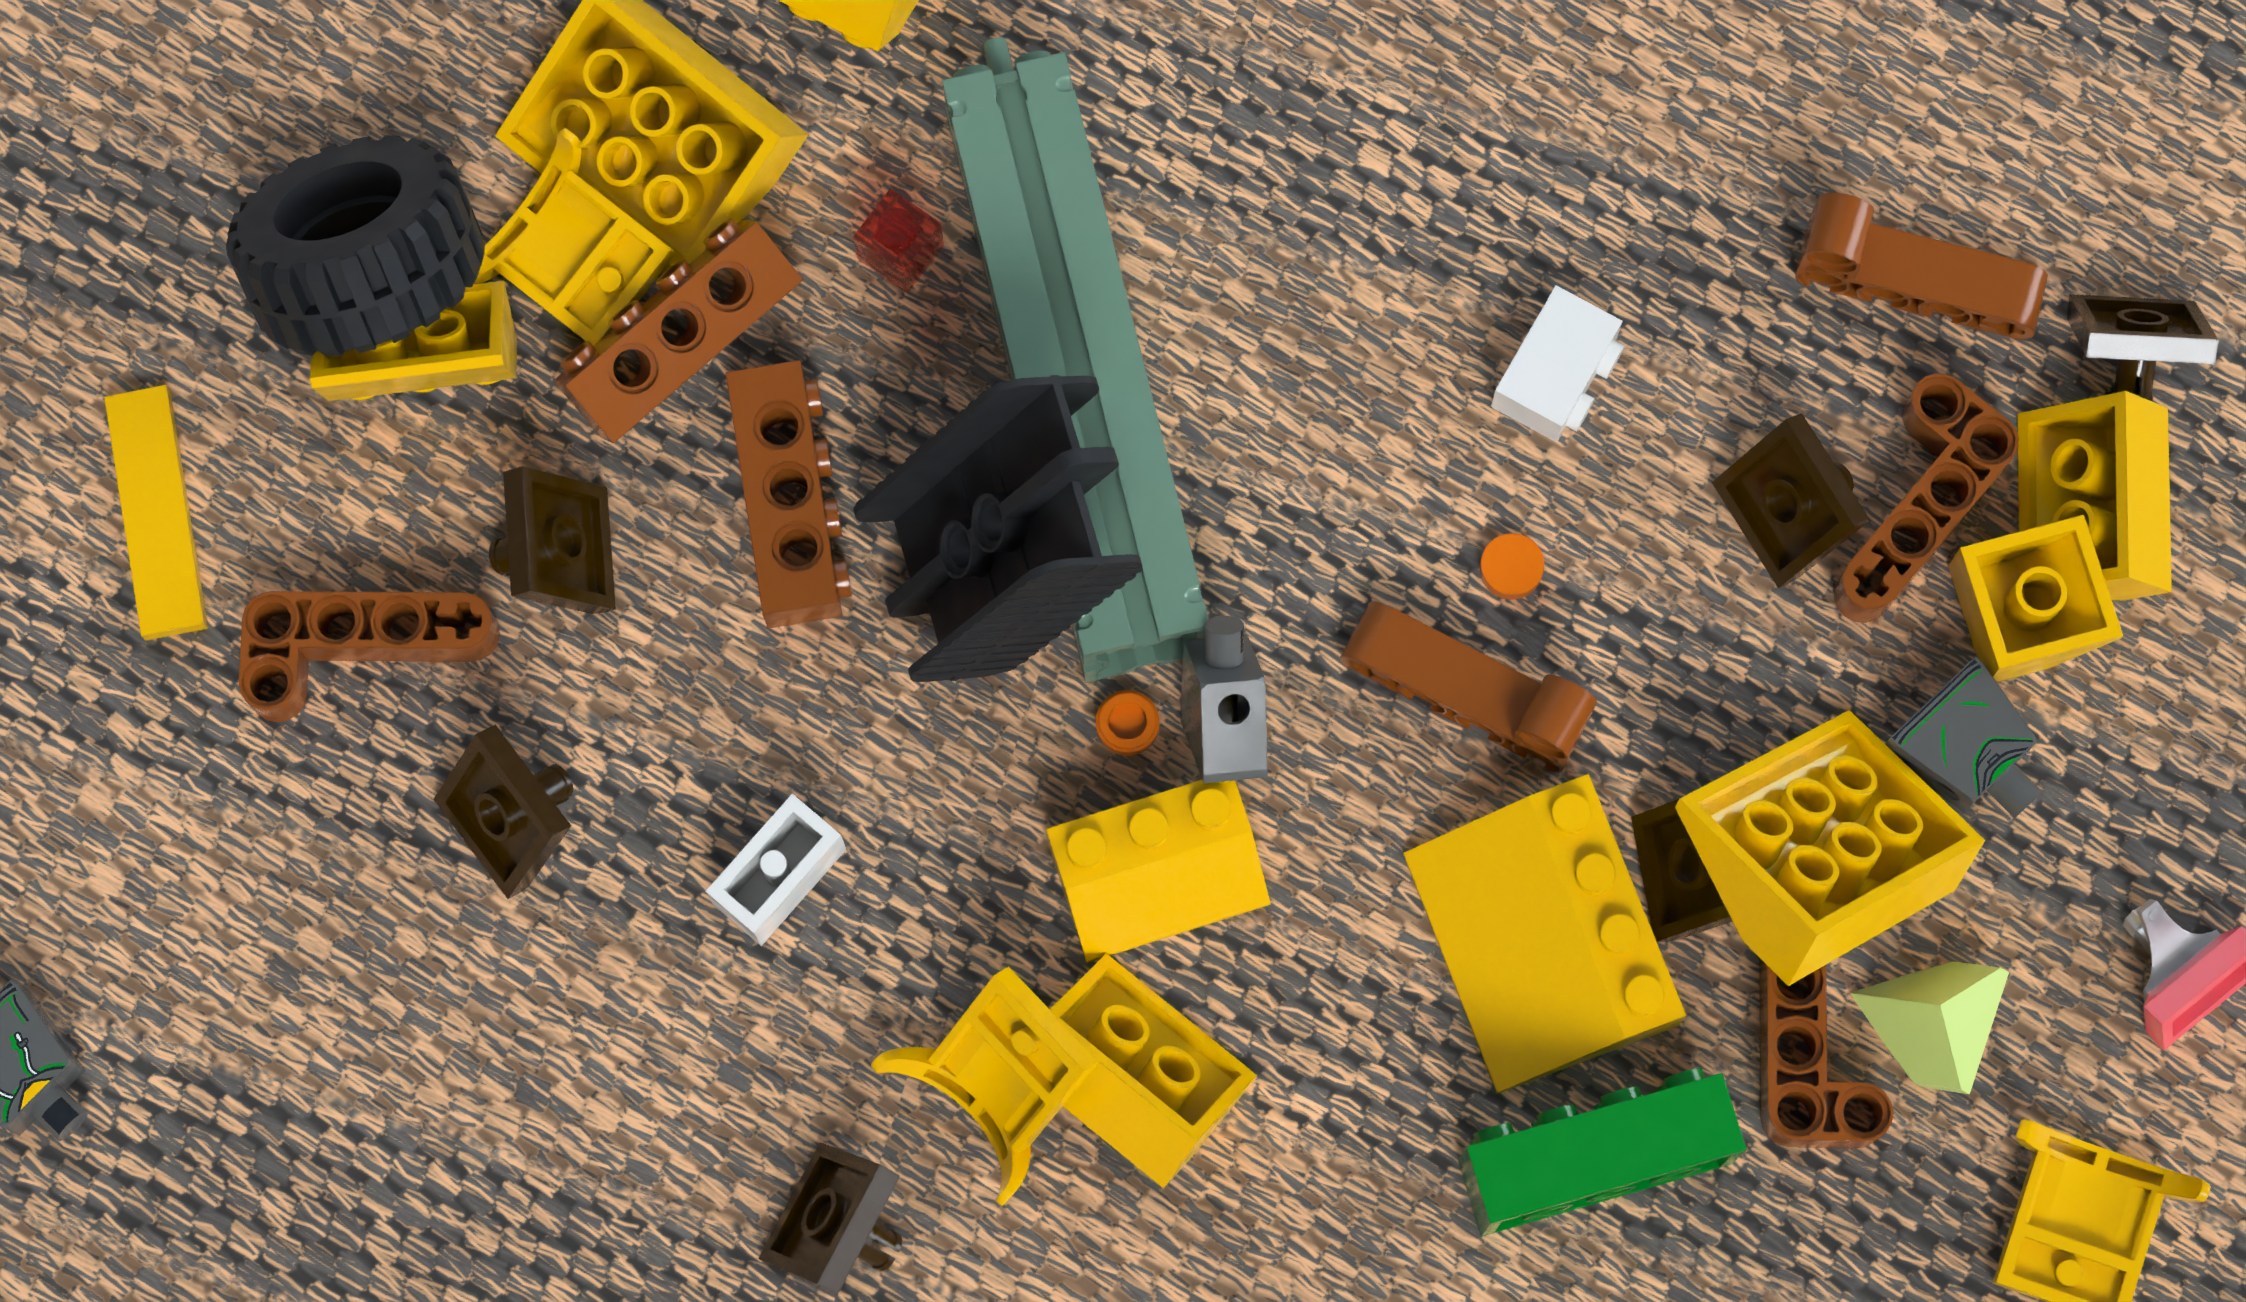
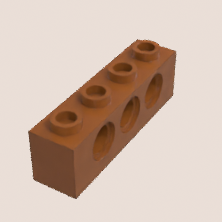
(760, 281)
(757, 402)

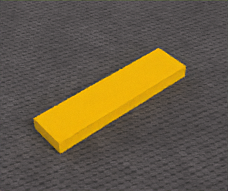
(155, 512)

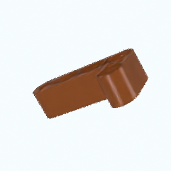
(1917, 271)
(1918, 511)
(368, 640)
(1470, 686)
(1809, 1081)

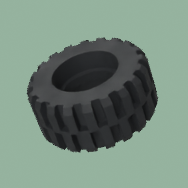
(356, 245)

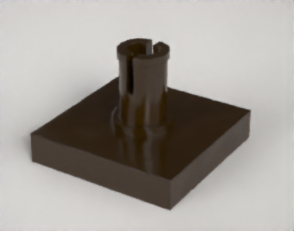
(2140, 334)
(1791, 500)
(556, 541)
(505, 809)
(1674, 877)
(833, 1220)

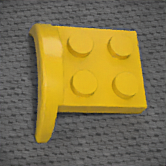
(575, 248)
(1005, 1067)
(2084, 1219)

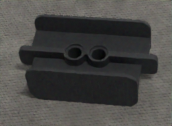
(1000, 528)

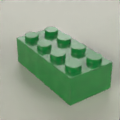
(1601, 1153)

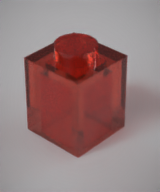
(898, 240)

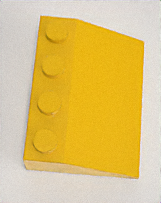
(656, 123)
(1825, 845)
(1544, 934)

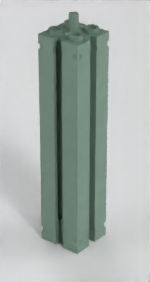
(1069, 315)

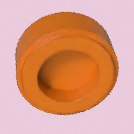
(1511, 566)
(1127, 722)

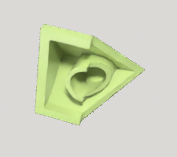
(1936, 1021)

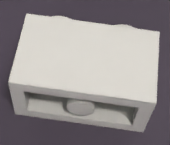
(1557, 364)
(776, 869)

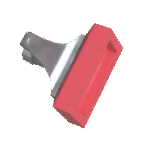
(2188, 971)

